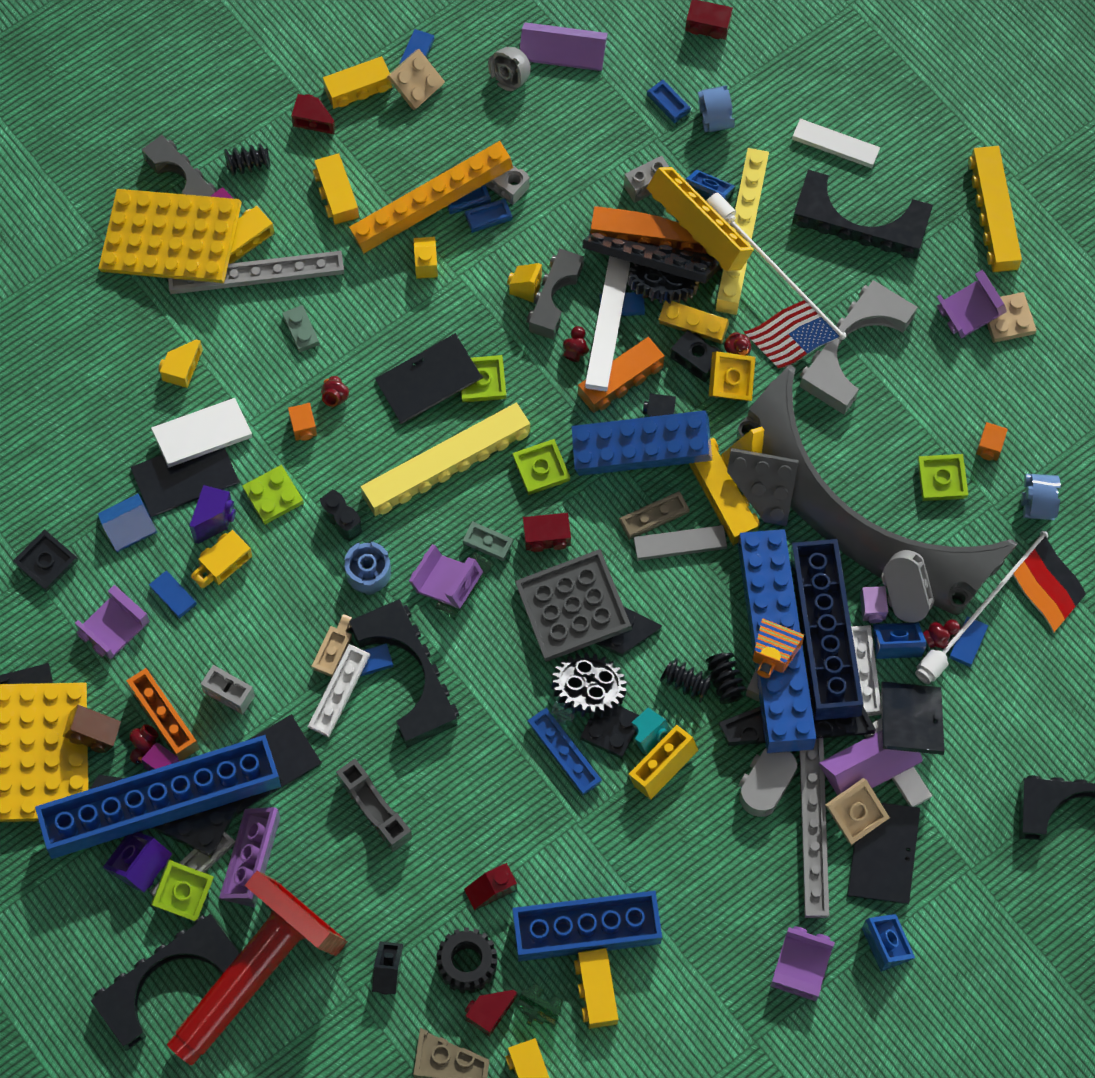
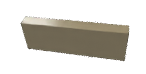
(654, 515)

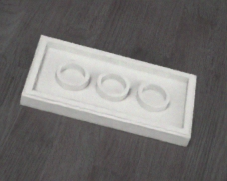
(201, 432)

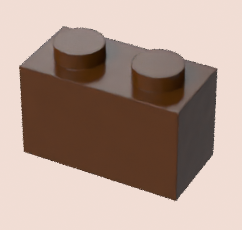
(91, 729)

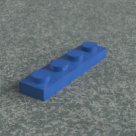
(564, 751)

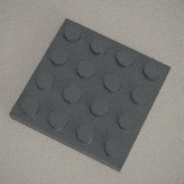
(573, 605)

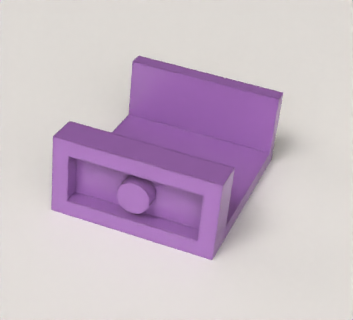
(972, 306)
(445, 577)
(113, 624)
(802, 963)

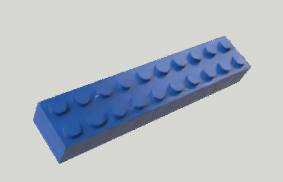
(771, 596)
(157, 797)

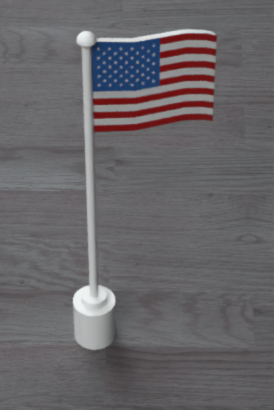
(793, 330)

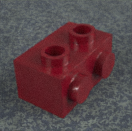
(708, 19)
(547, 532)

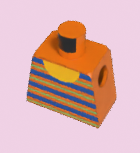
(775, 647)

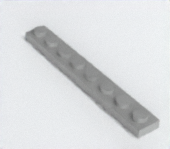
(267, 272)
(814, 832)

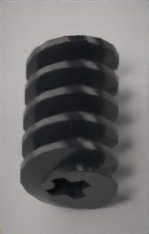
(247, 159)
(725, 678)
(687, 679)

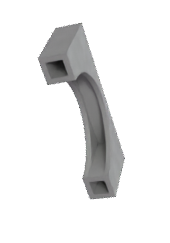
(875, 307)

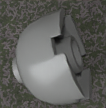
(509, 67)

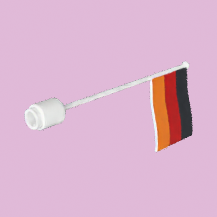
(1043, 581)

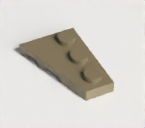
(445, 1060)

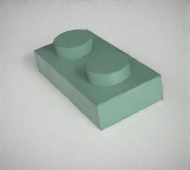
(300, 328)
(488, 541)

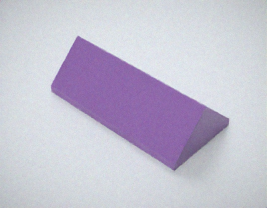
(563, 46)
(867, 761)
(250, 854)

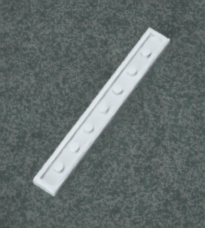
(607, 324)

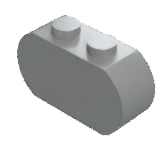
(908, 586)
(766, 782)

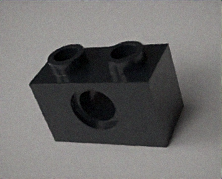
(683, 353)

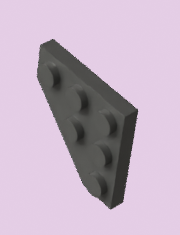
(765, 482)

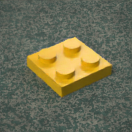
(732, 376)

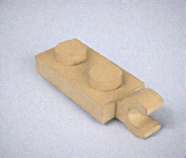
(333, 647)

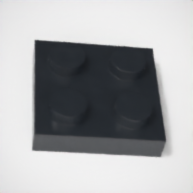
(45, 560)
(611, 732)

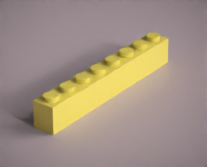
(746, 215)
(445, 459)

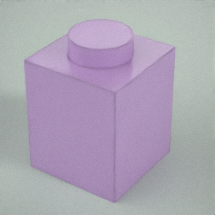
(874, 604)

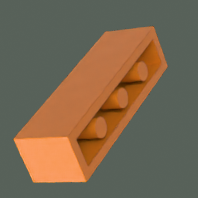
(626, 371)
(162, 714)

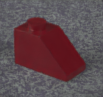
(312, 115)
(491, 886)
(489, 1010)

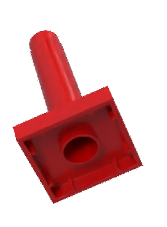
(281, 932)

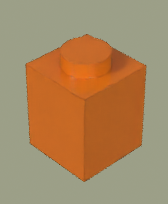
(302, 422)
(991, 441)

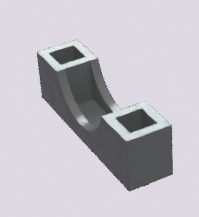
(164, 157)
(564, 271)
(377, 811)

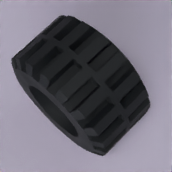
(466, 940)

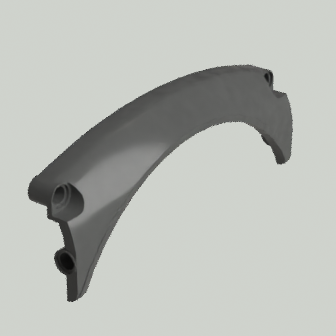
(951, 570)

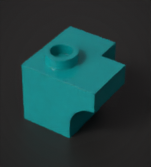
(650, 730)

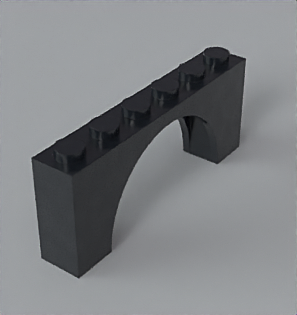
(900, 236)
(392, 627)
(1042, 797)
(120, 1001)

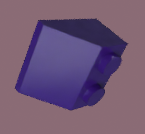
(211, 514)
(138, 860)

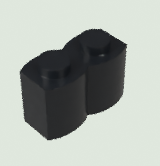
(338, 513)

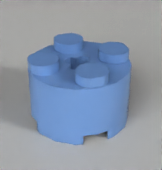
(716, 109)
(1041, 496)
(367, 555)

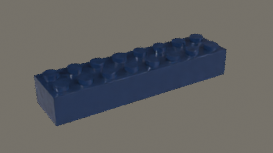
(826, 630)

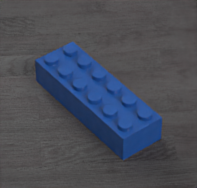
(641, 443)
(586, 925)

